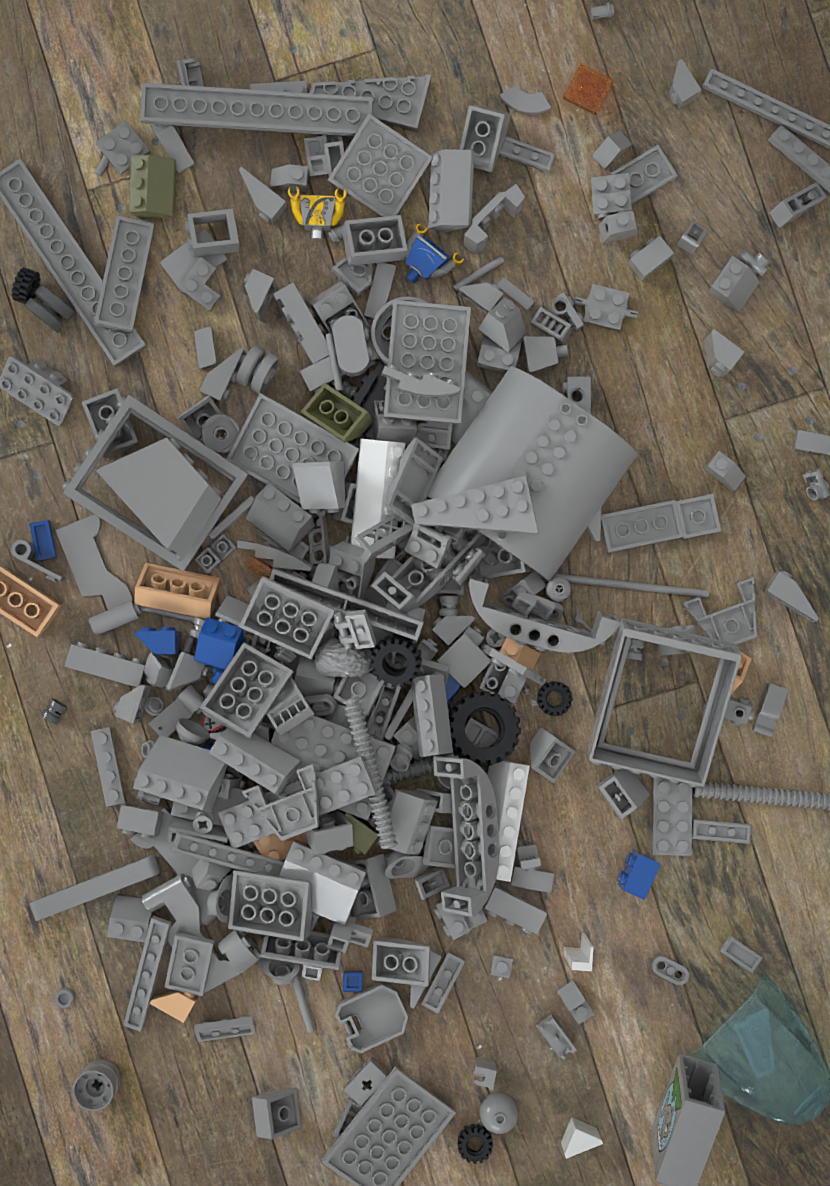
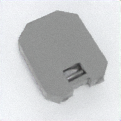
(379, 1014)

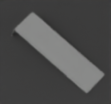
(515, 293)

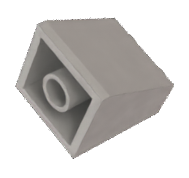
(320, 485)

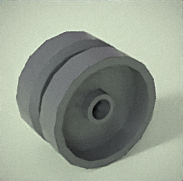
(49, 308)

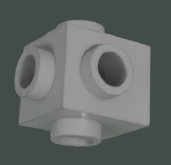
(739, 704)

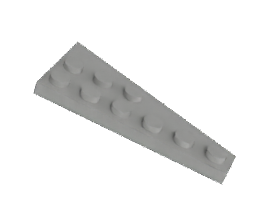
(393, 99)
(489, 507)

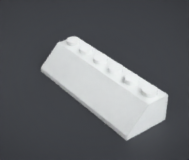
(376, 470)
(509, 786)

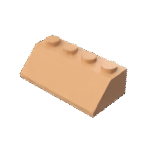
(176, 591)

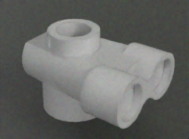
(756, 264)
(818, 486)

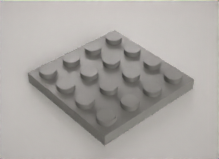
(380, 167)

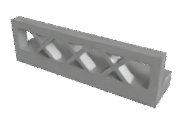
(385, 542)

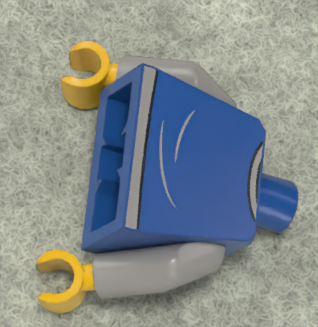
(427, 258)

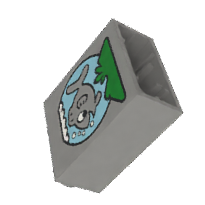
(687, 1122)

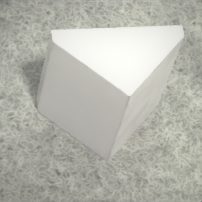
(579, 1138)

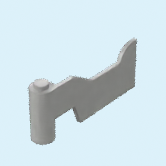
(94, 578)
(179, 862)
(186, 911)

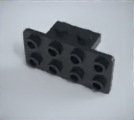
(371, 390)

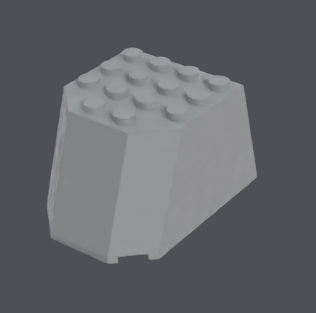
(164, 493)

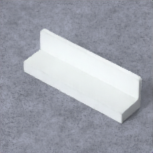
(580, 958)

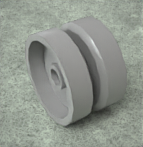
(257, 369)

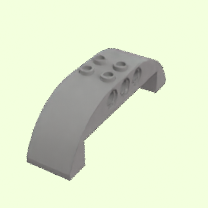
(419, 581)
(567, 637)
(474, 835)

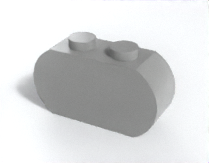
(351, 345)

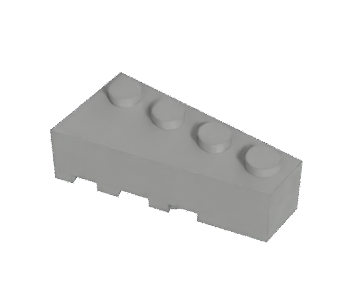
(302, 322)

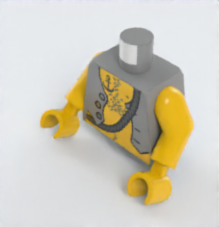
(317, 212)

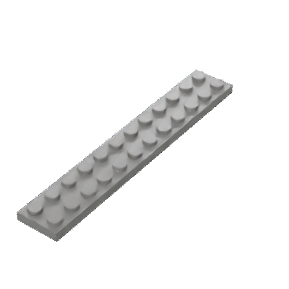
(253, 109)
(63, 257)

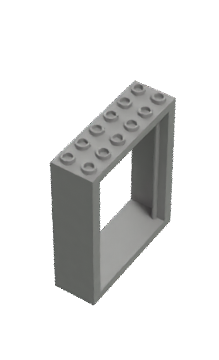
(130, 405)
(656, 766)

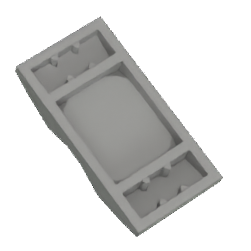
(414, 479)

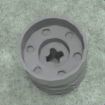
(91, 1093)

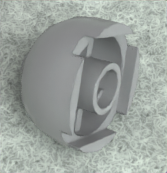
(499, 1113)

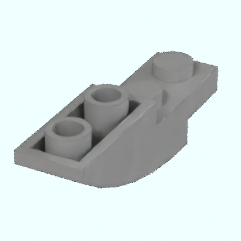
(427, 387)

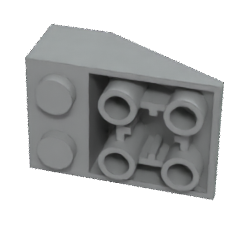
(335, 304)
(352, 571)

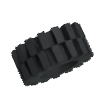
(25, 285)
(563, 706)
(483, 1152)

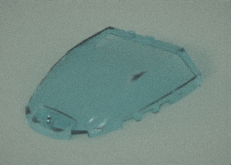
(769, 1059)

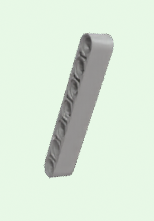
(95, 887)

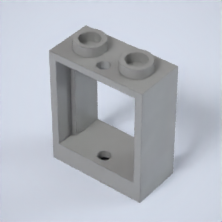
(216, 247)

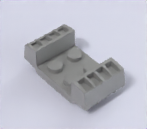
(511, 201)
(289, 707)

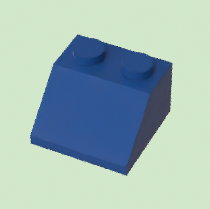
(218, 643)

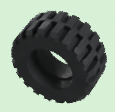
(506, 719)

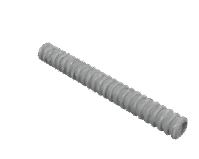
(364, 748)
(763, 795)

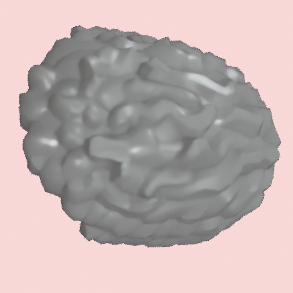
(336, 661)

